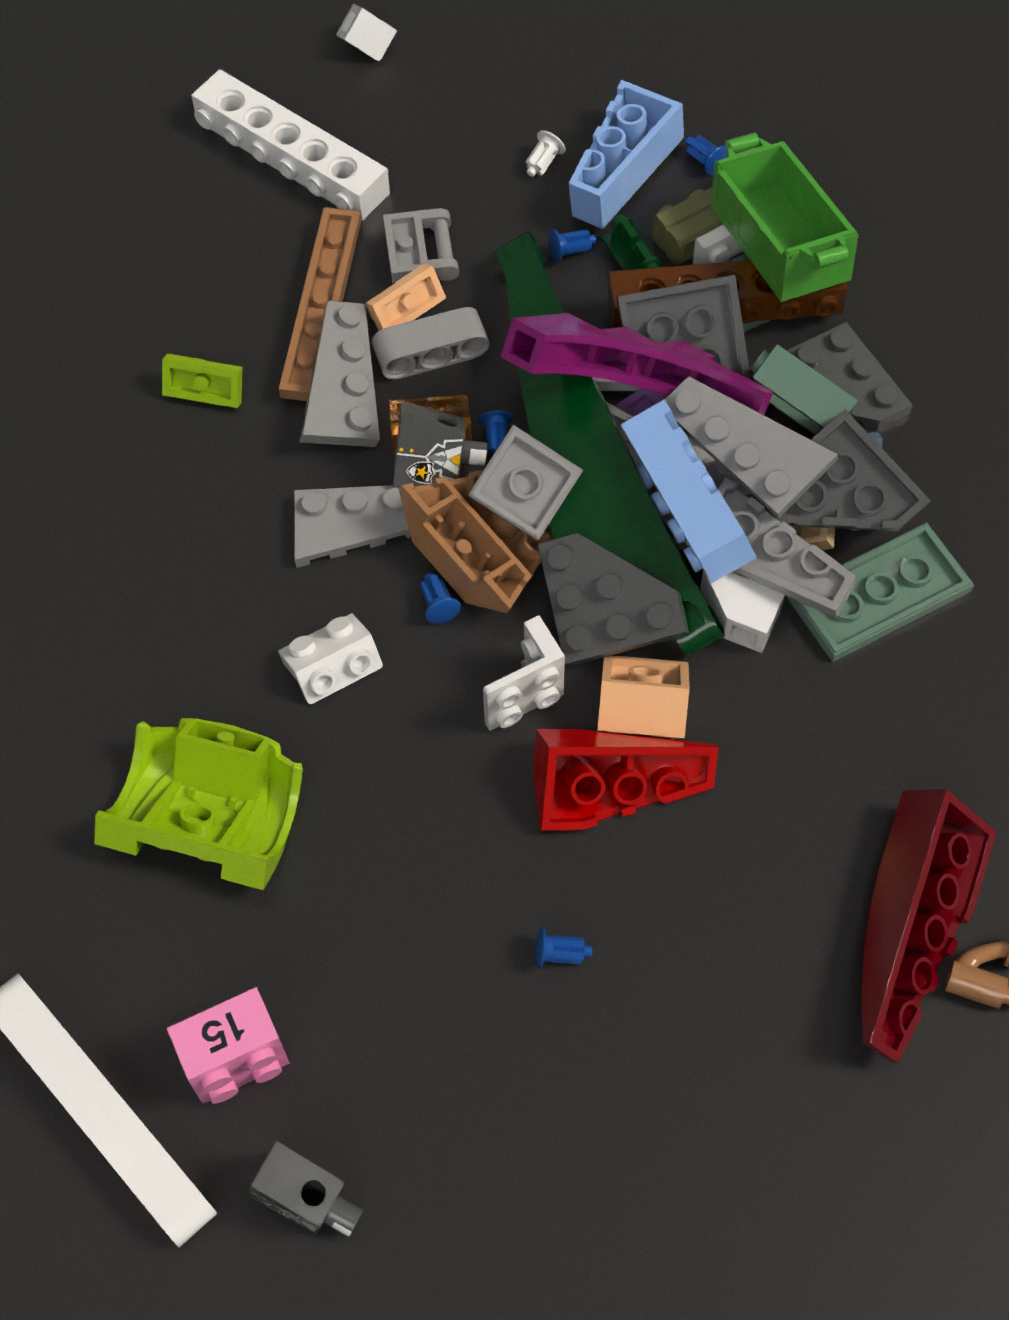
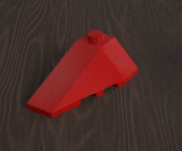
(605, 774)

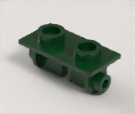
(629, 245)

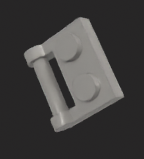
(407, 242)

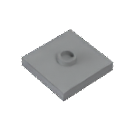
(525, 482)

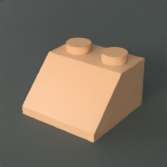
(644, 697)

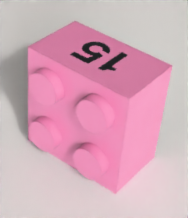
(228, 1047)

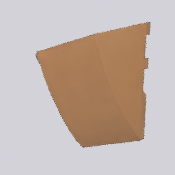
(469, 544)

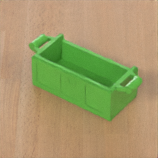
(782, 218)

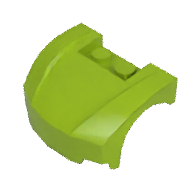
(207, 796)

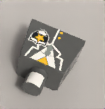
(432, 446)
(287, 1176)

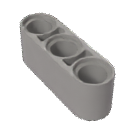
(430, 343)

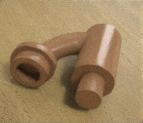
(976, 984)

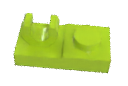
(201, 380)

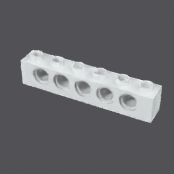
(290, 144)

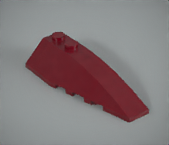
(918, 901)

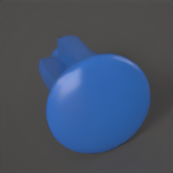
(705, 152)
(569, 243)
(496, 428)
(440, 604)
(560, 949)

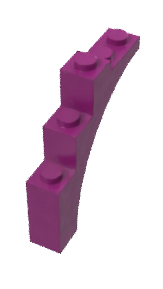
(621, 355)

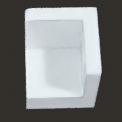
(366, 32)

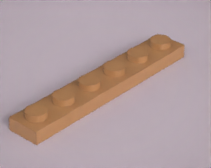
(324, 282)

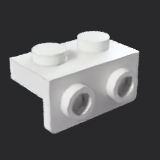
(331, 657)

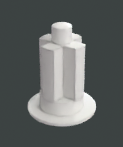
(544, 153)

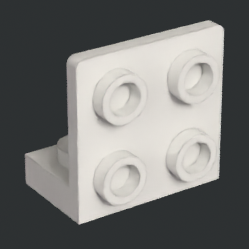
(533, 686)

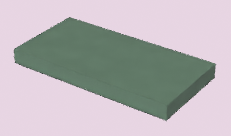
(891, 590)

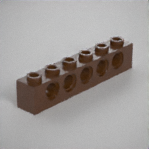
(755, 295)

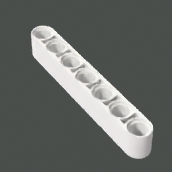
(102, 1113)

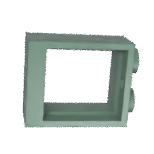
(800, 390)

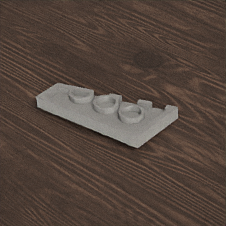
(342, 389)

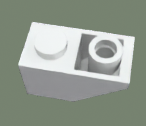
(743, 608)

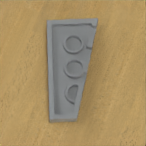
(754, 449)
(345, 519)
(785, 559)

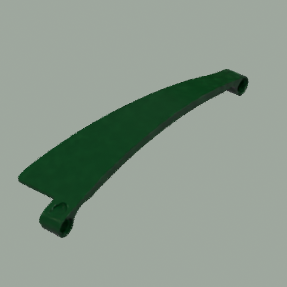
(610, 495)

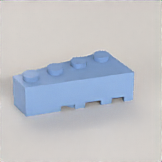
(625, 151)
(687, 494)

